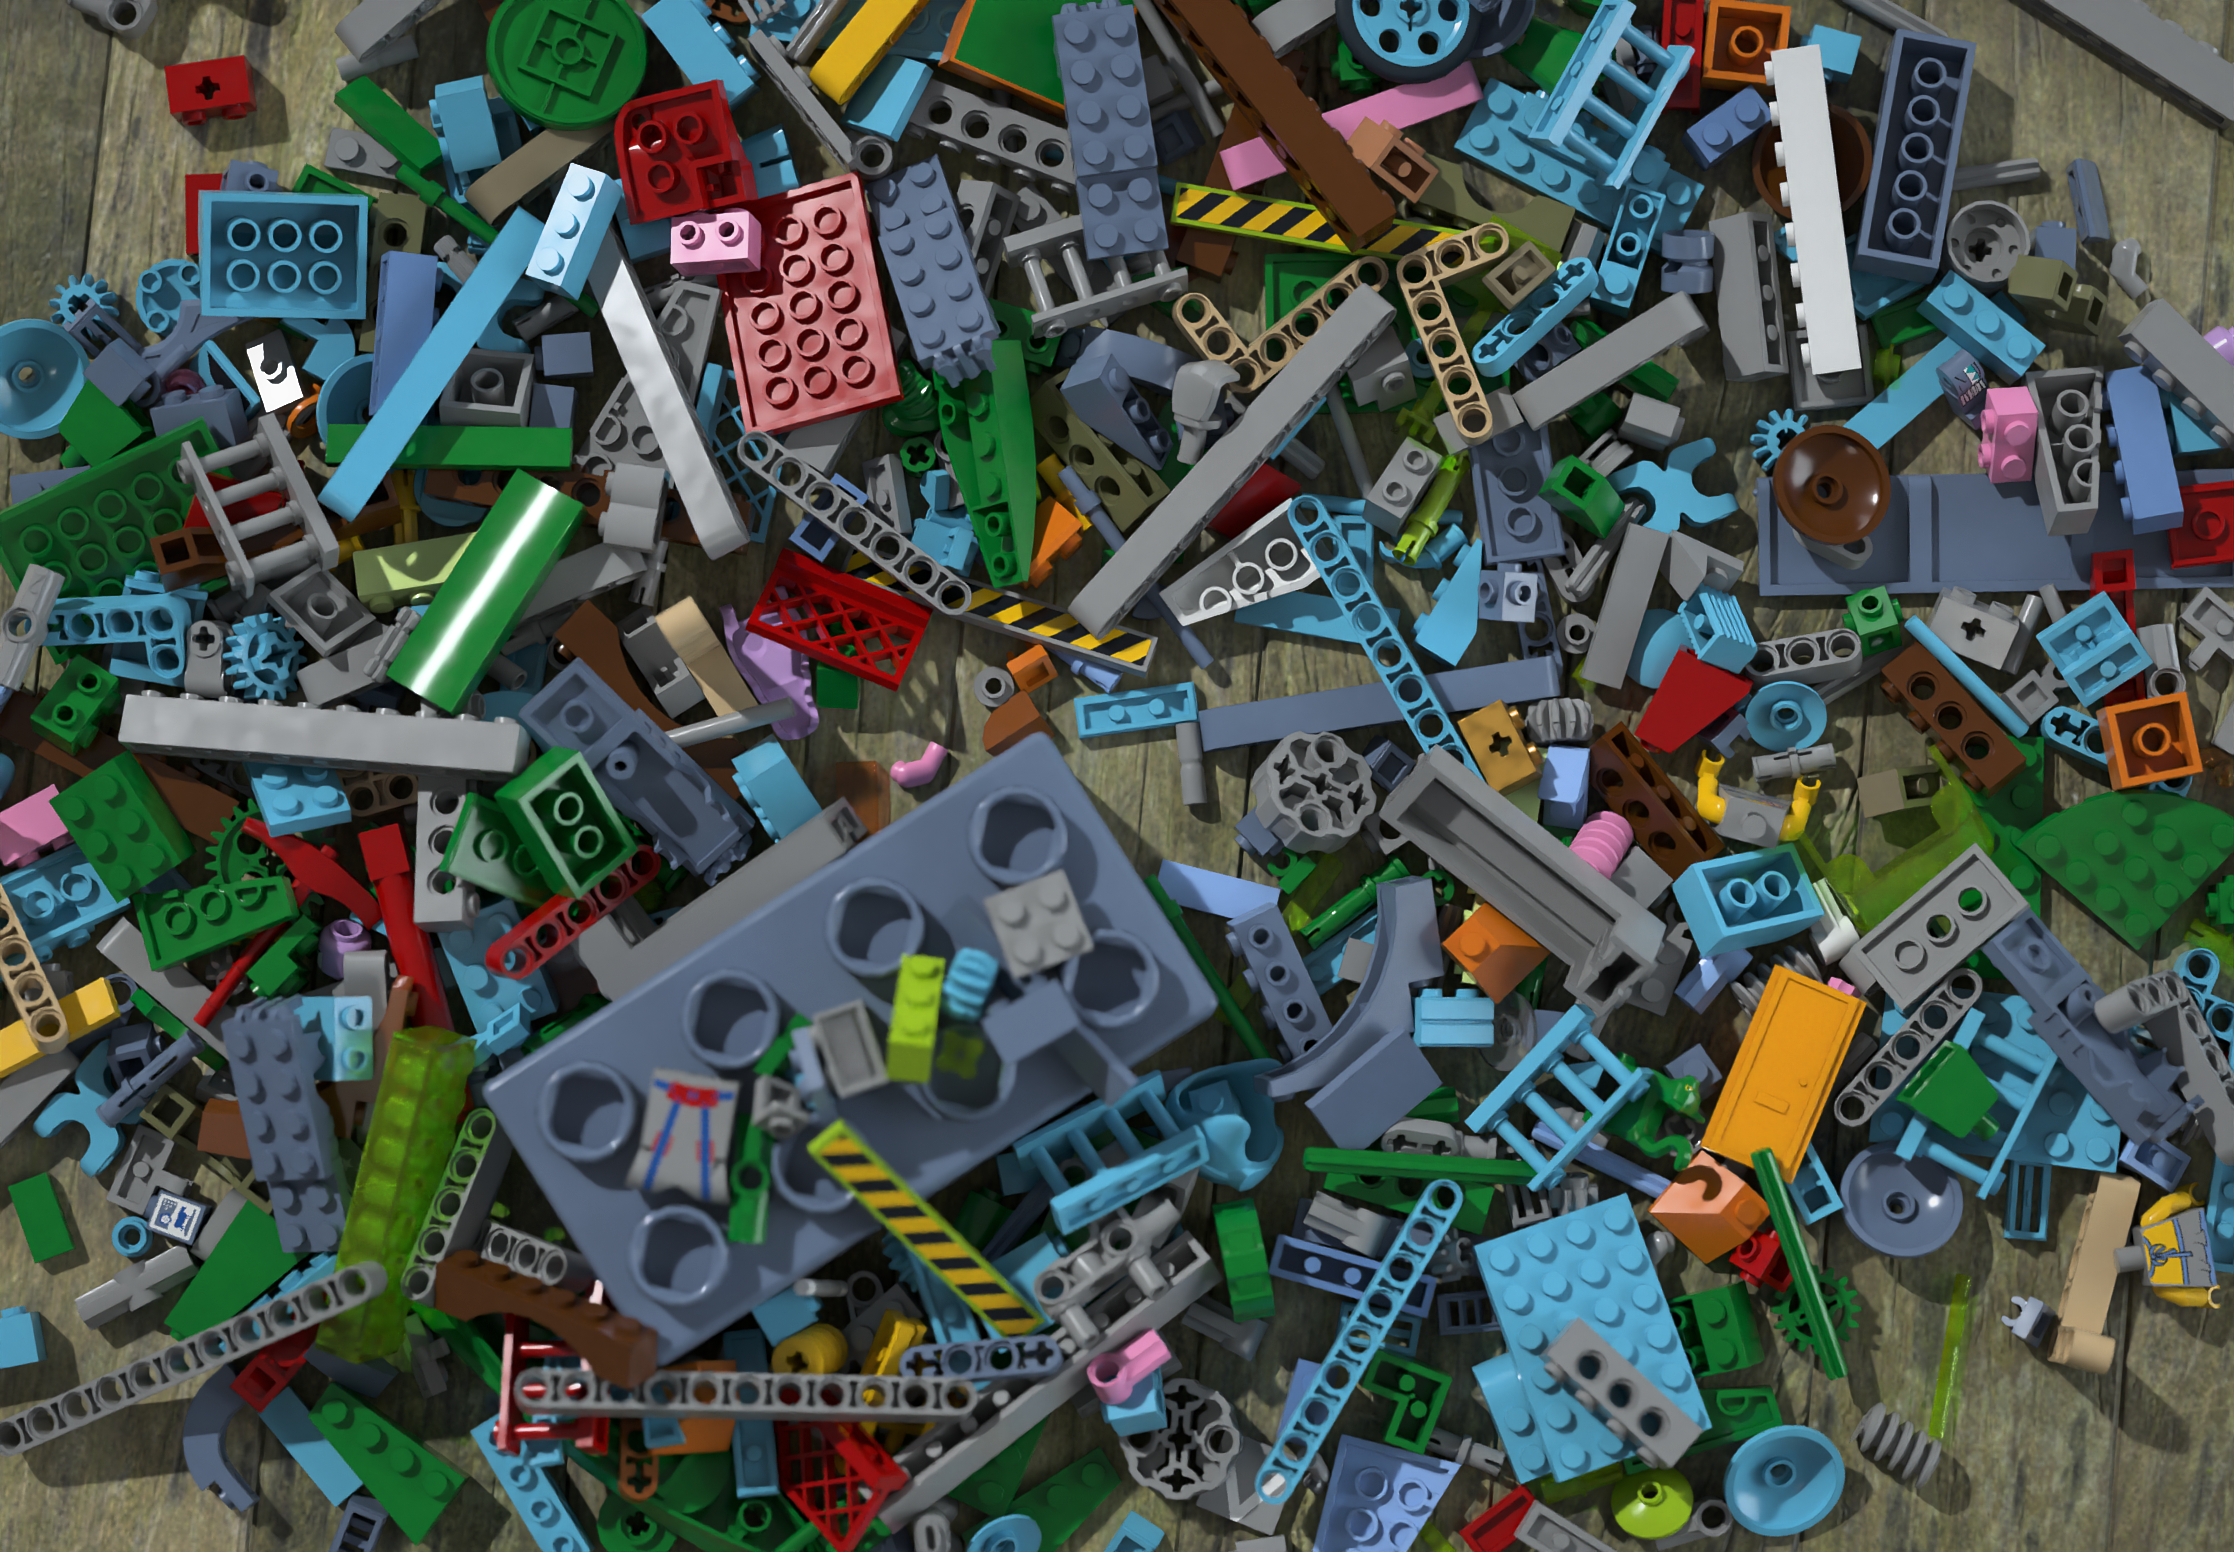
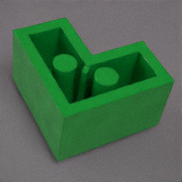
(1415, 1393)

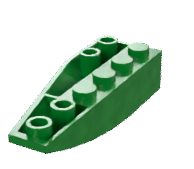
(994, 459)

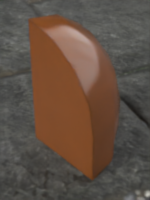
(1013, 723)

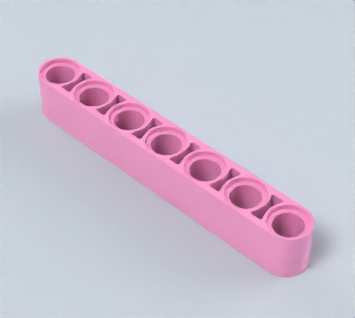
(1400, 106)

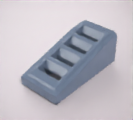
(1444, 1315)
(366, 1507)

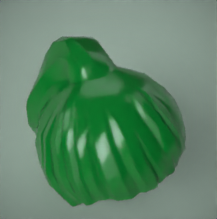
(918, 411)

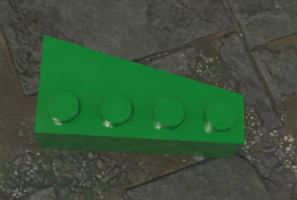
(392, 1462)

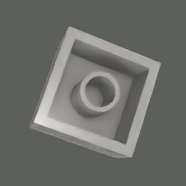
(490, 390)

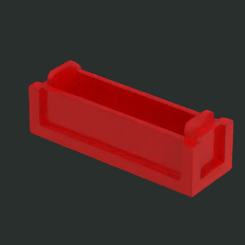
(1685, 27)

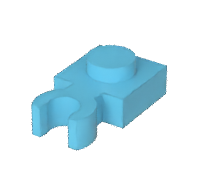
(502, 1033)

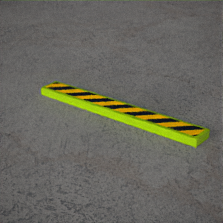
(1295, 224)
(924, 1231)

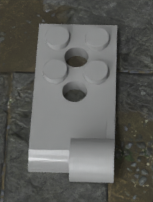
(797, 89)
(1903, 953)

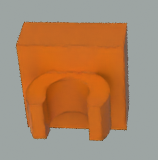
(1031, 668)

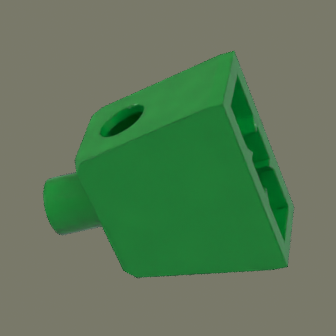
(101, 429)
(1952, 1094)

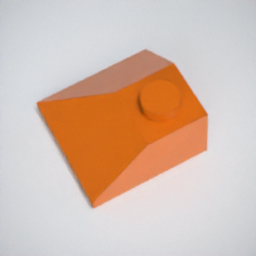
(1494, 951)
(1709, 1208)
(700, 1433)

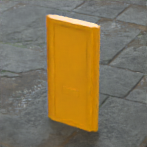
(1783, 1071)

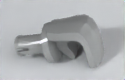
(1194, 401)

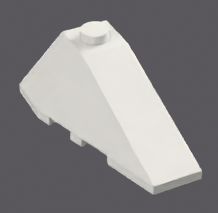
(1247, 570)

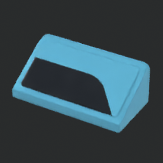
(218, 370)

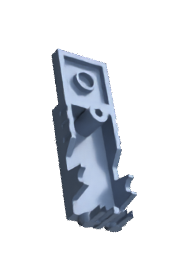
(1109, 129)
(934, 270)
(643, 772)
(2120, 1079)
(288, 1122)

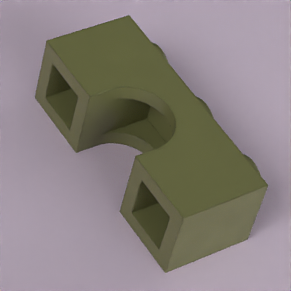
(2051, 293)

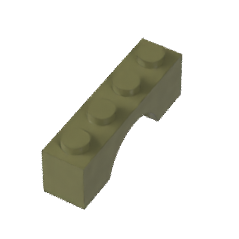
(1449, 200)
(180, 1120)

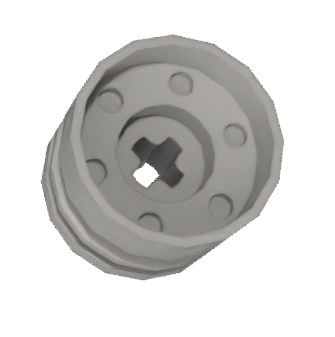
(1996, 235)

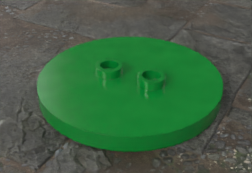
(567, 60)

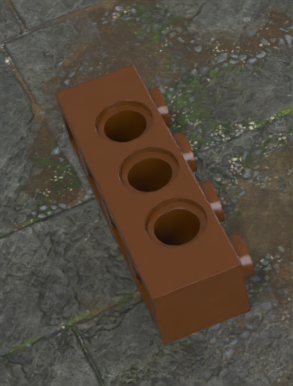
(1919, 667)
(1650, 803)

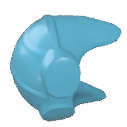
(1237, 1148)

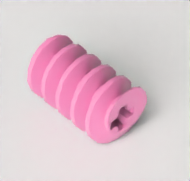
(1603, 841)

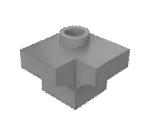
(1383, 374)

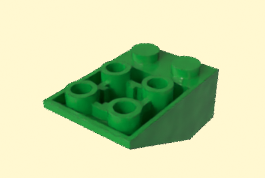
(1717, 1329)

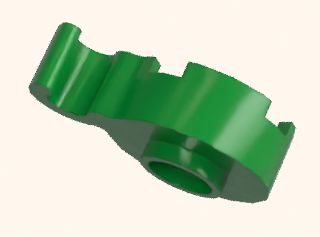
(618, 1535)

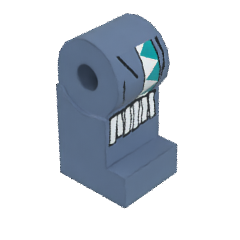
(1964, 387)

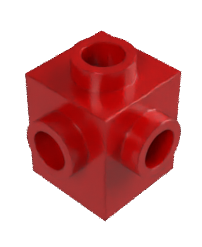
(1758, 1260)

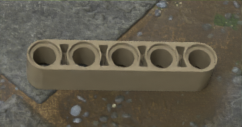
(534, 170)

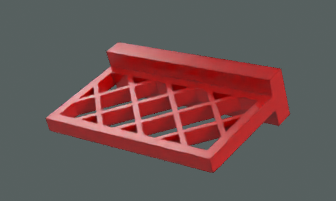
(849, 599)
(861, 1457)

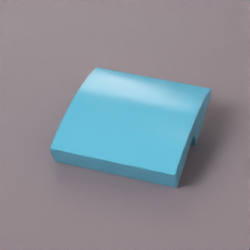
(887, 97)
(2094, 649)

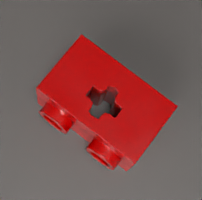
(191, 81)

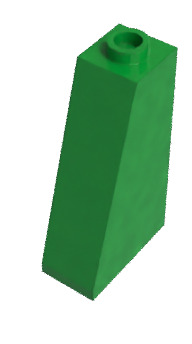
(235, 1275)

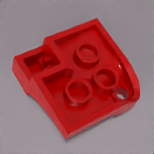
(682, 155)

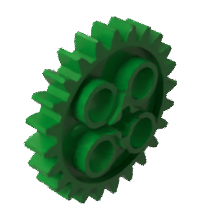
(234, 863)

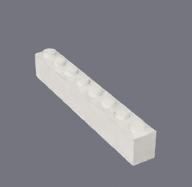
(1815, 209)

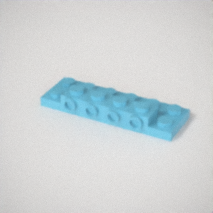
(1499, 141)
(58, 902)

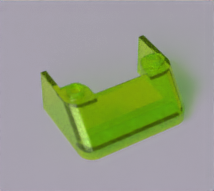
(1875, 895)

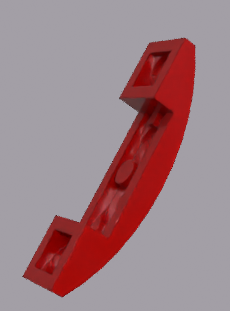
(2115, 575)
(274, 1366)

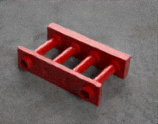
(587, 1431)

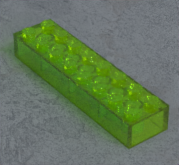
(398, 1182)

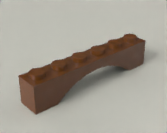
(196, 556)
(596, 642)
(610, 1343)

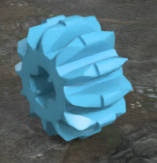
(80, 293)
(1768, 438)
(969, 985)

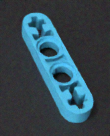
(1567, 284)

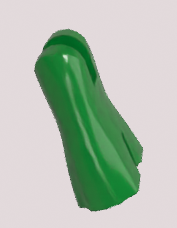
(1546, 54)

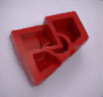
(1253, 501)

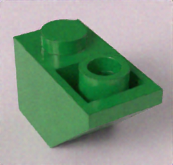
(1582, 495)
(835, 686)

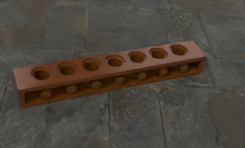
(450, 487)

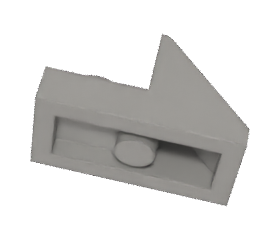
(1691, 562)

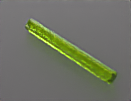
(1295, 917)

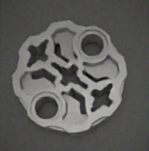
(1302, 788)
(1215, 1465)

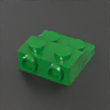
(280, 968)

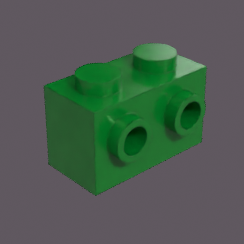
(1016, 325)
(76, 705)

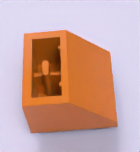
(1055, 536)

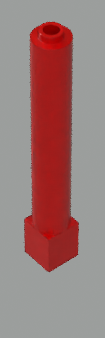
(393, 872)

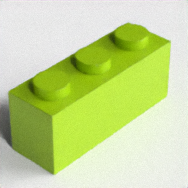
(915, 1018)

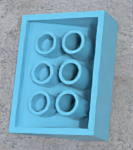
(282, 254)

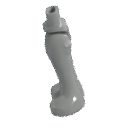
(933, 1527)

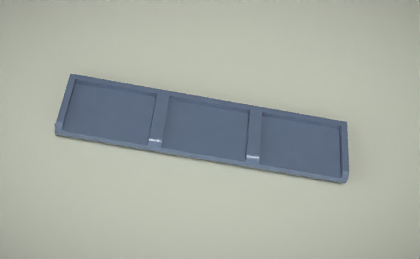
(1974, 538)

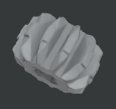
(1559, 722)

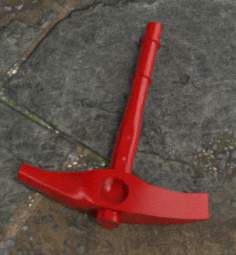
(314, 870)

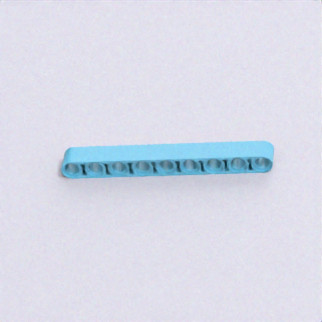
(433, 366)
(1385, 633)
(1357, 1362)

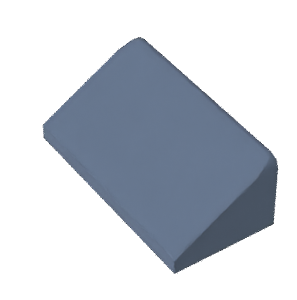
(2087, 202)

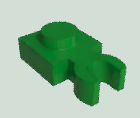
(777, 1059)

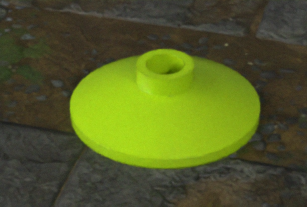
(1656, 1516)

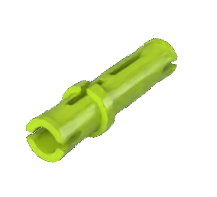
(1424, 522)

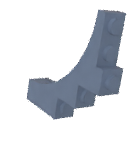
(1402, 958)

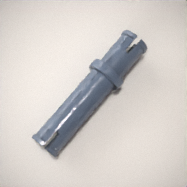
(116, 1109)

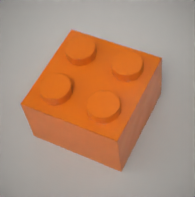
(1739, 42)
(2149, 741)

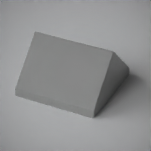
(321, 610)

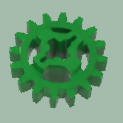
(1838, 1299)

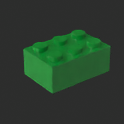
(566, 822)
(122, 826)

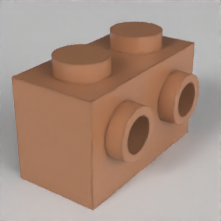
(1390, 159)

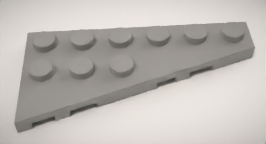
(622, 426)

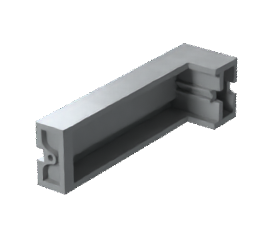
(1528, 878)
(630, 949)

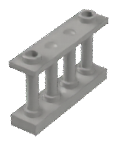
(1065, 239)
(283, 476)

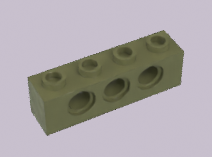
(387, 215)
(1120, 479)

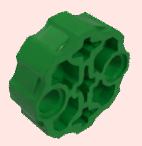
(1243, 1259)

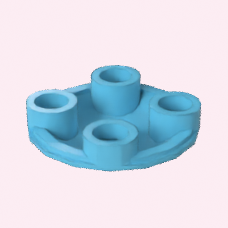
(162, 290)
(1656, 646)

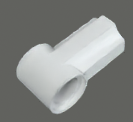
(1833, 933)

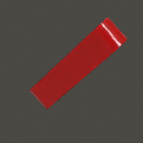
(559, 927)

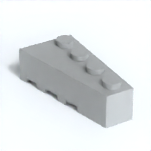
(2067, 445)

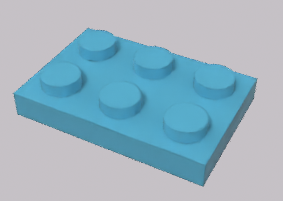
(297, 797)

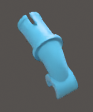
(1434, 552)

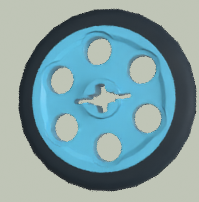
(1409, 63)

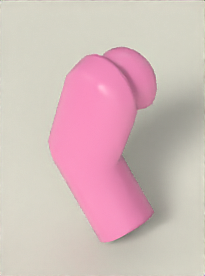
(919, 771)

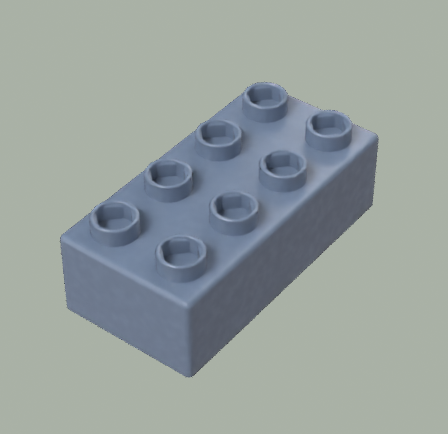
(822, 944)

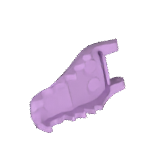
(773, 669)

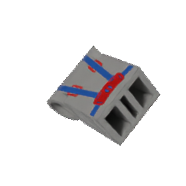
(687, 1135)

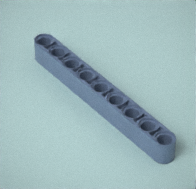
(1374, 706)

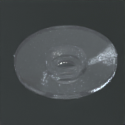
(1513, 1033)

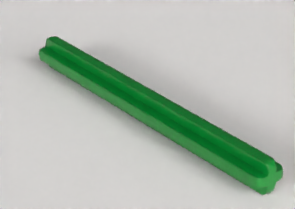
(1417, 1166)
(1799, 1263)

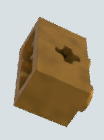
(1483, 733)

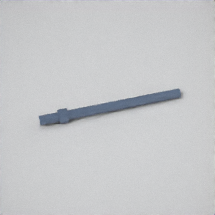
(1088, 503)

